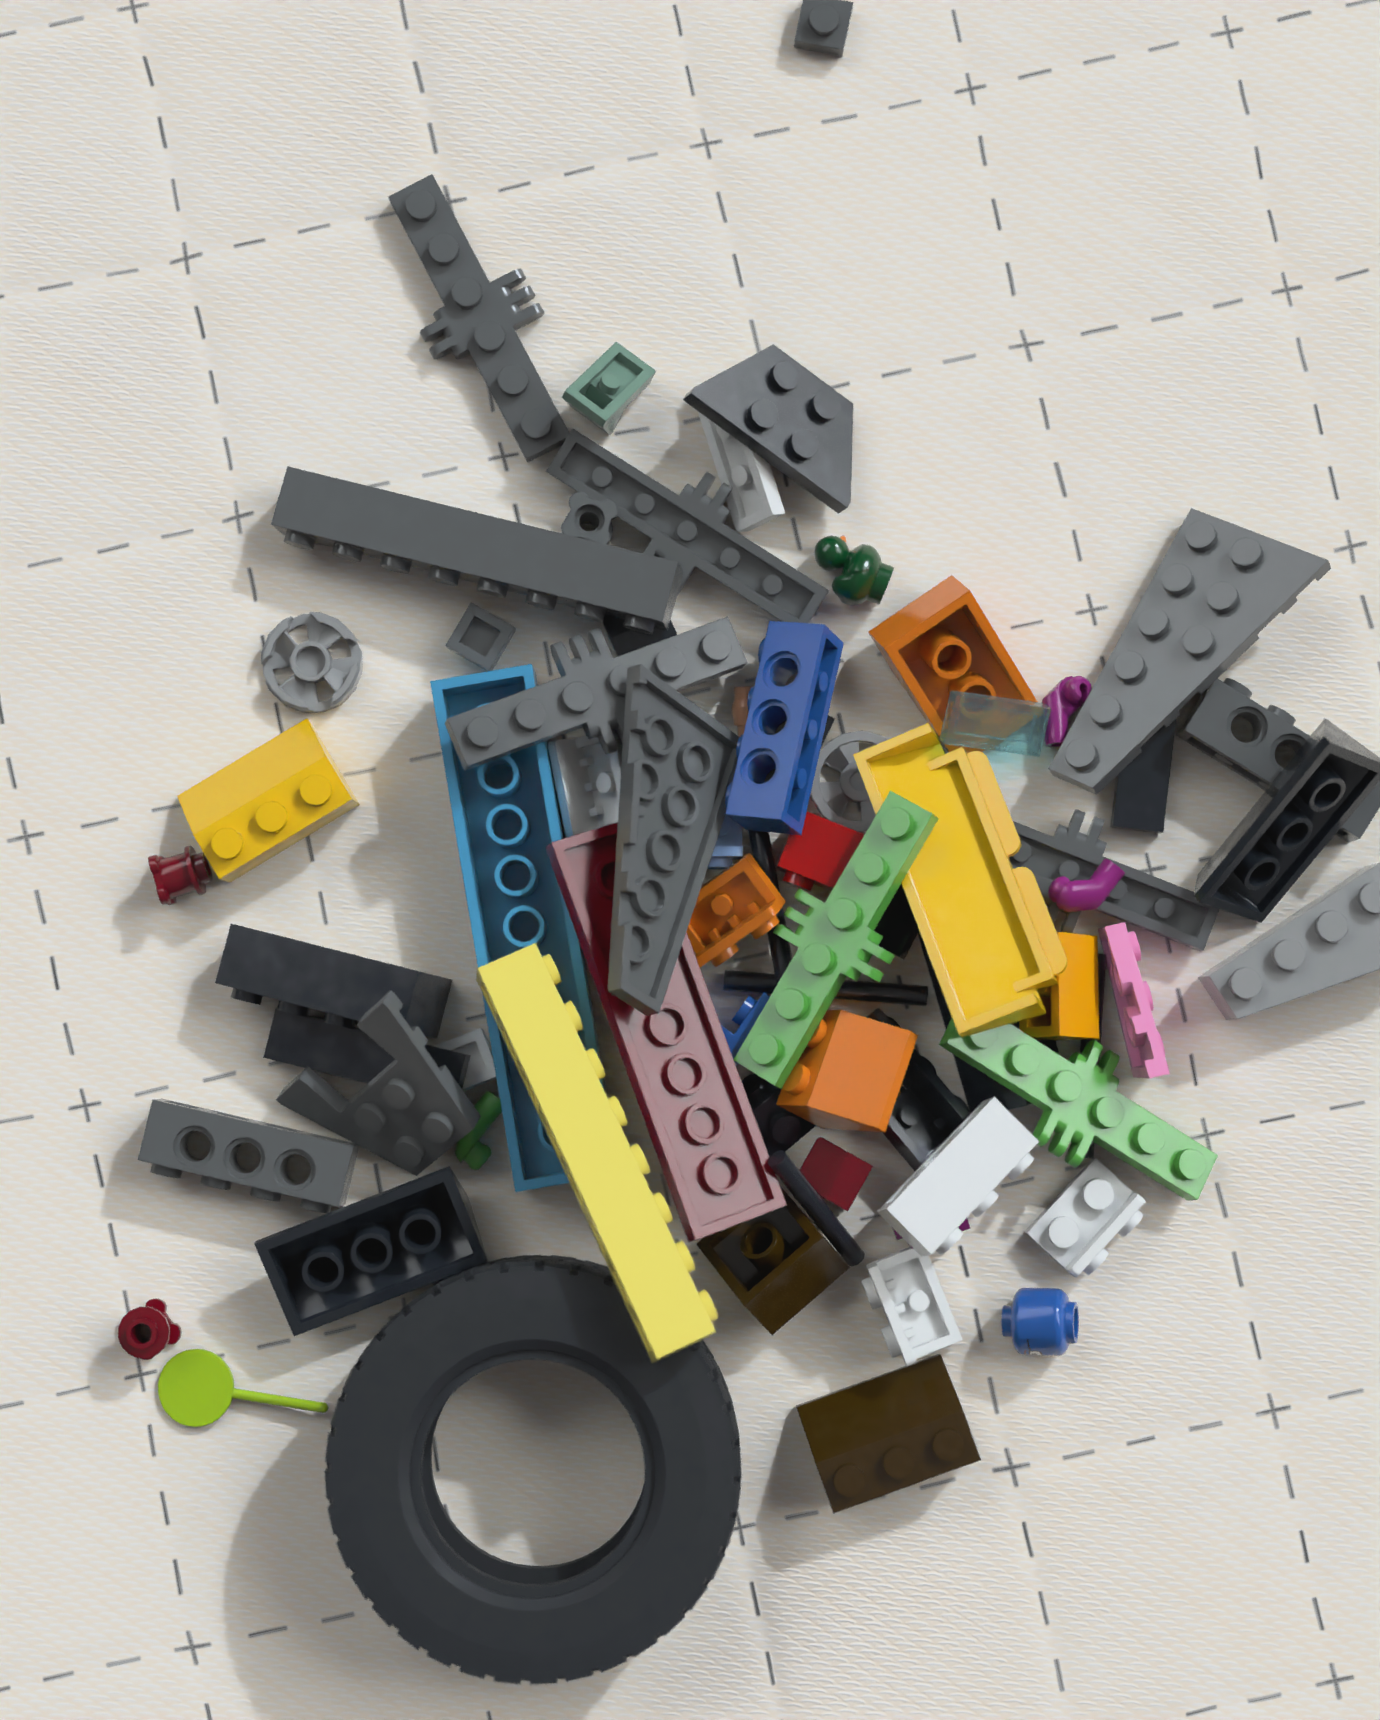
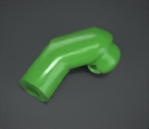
(469, 1147)

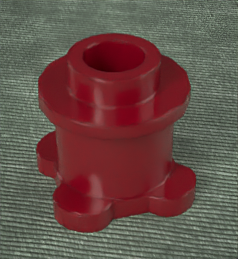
(180, 874)
(161, 1326)

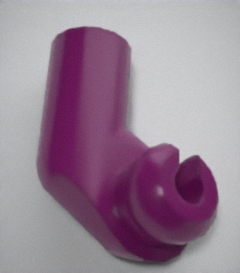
(1085, 894)

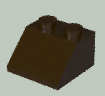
(774, 1263)

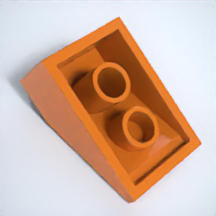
(946, 646)

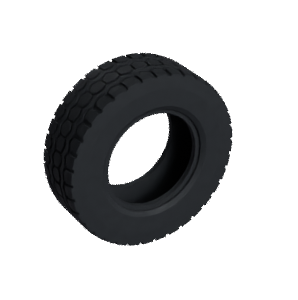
(500, 1613)

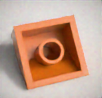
(849, 1073)

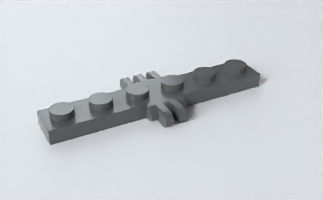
(480, 317)
(688, 529)
(590, 692)
(1135, 899)

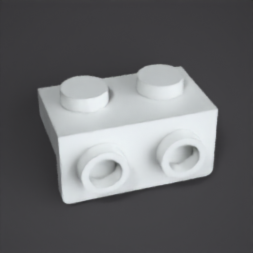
(586, 783)
(912, 1304)

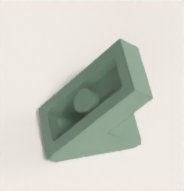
(609, 387)

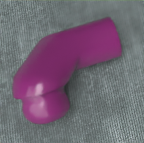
(1064, 701)

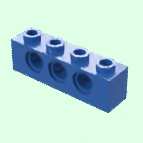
(794, 751)

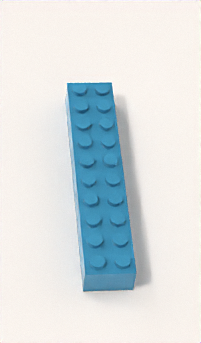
(502, 825)

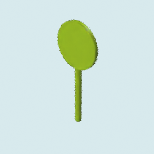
(199, 1389)

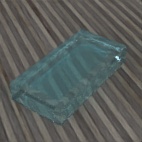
(995, 723)

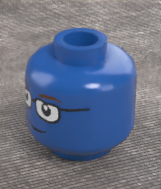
(1041, 1321)

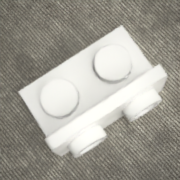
(1086, 1218)

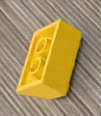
(266, 801)

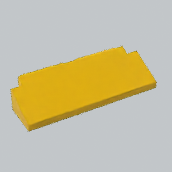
(974, 911)

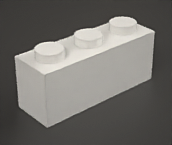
(959, 1178)

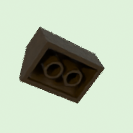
(887, 1433)

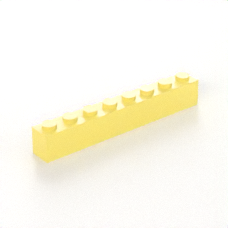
(595, 1153)

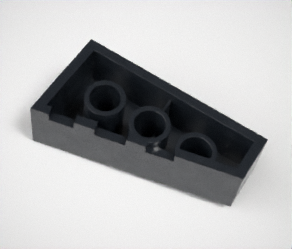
(326, 980)

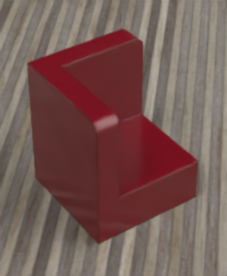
(835, 1172)

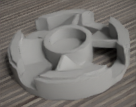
(311, 662)
(833, 797)

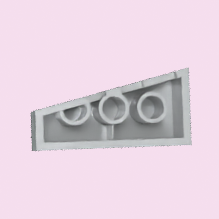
(1305, 953)

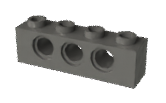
(1210, 732)
(173, 1123)

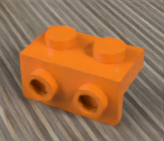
(730, 908)

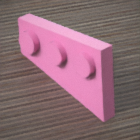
(1133, 1002)

